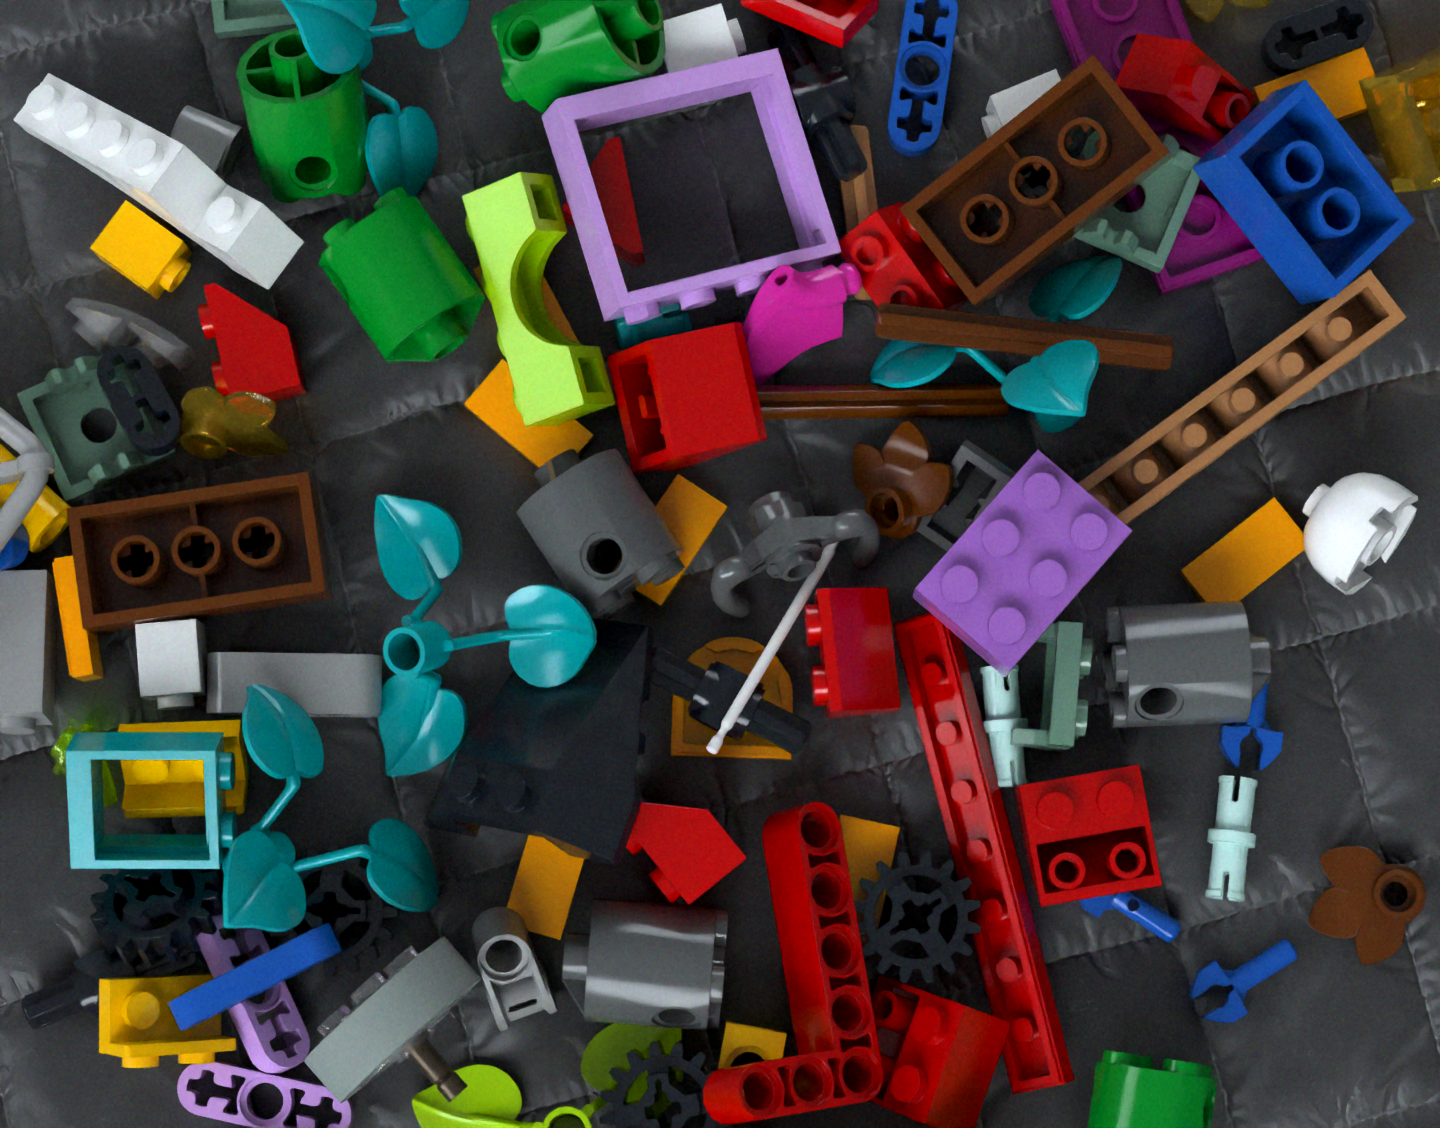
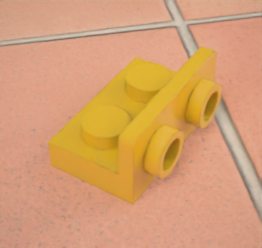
(177, 786)
(141, 1027)

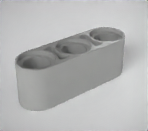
(316, 681)

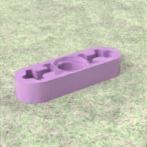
(287, 1019)
(225, 1076)

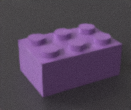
(1021, 563)

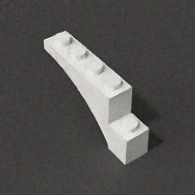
(161, 178)

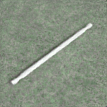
(771, 648)

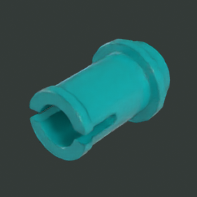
(670, 322)

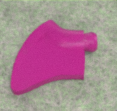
(796, 314)

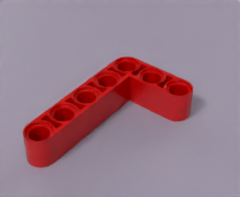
(823, 977)

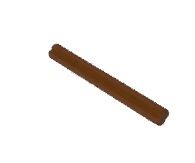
(1019, 335)
(881, 401)

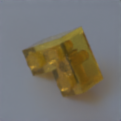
(1407, 120)

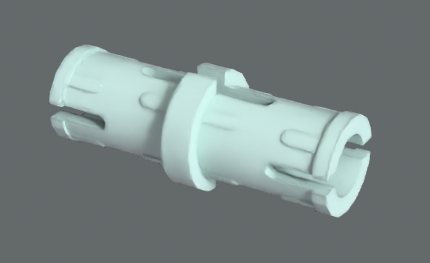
(1001, 716)
(1231, 838)

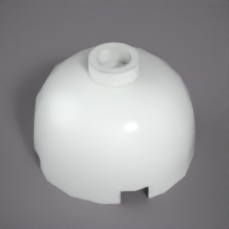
(1354, 526)

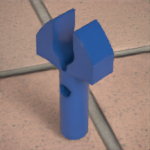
(1269, 740)
(1138, 910)
(1240, 980)

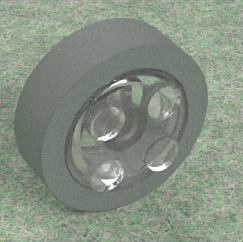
(395, 1022)

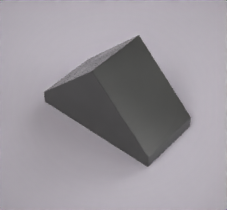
(975, 485)

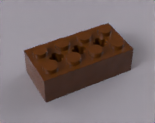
(996, 178)
(169, 528)

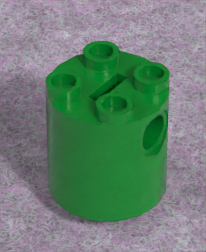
(576, 46)
(302, 120)
(402, 280)
(1136, 1096)

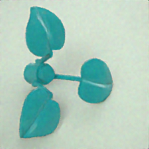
(337, 37)
(1050, 384)
(546, 633)
(261, 866)

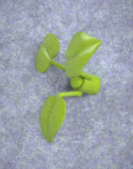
(496, 1101)

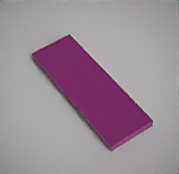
(1209, 237)

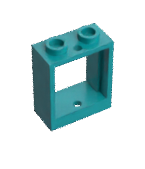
(87, 838)

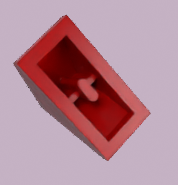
(616, 200)

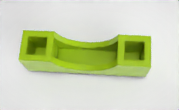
(514, 232)

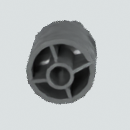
(584, 516)
(1182, 664)
(647, 964)

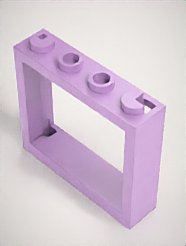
(754, 73)

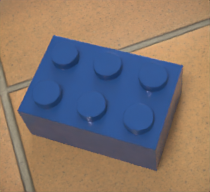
(1303, 193)

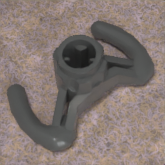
(789, 546)

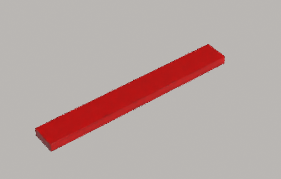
(984, 852)

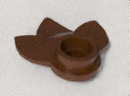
(903, 476)
(1357, 902)

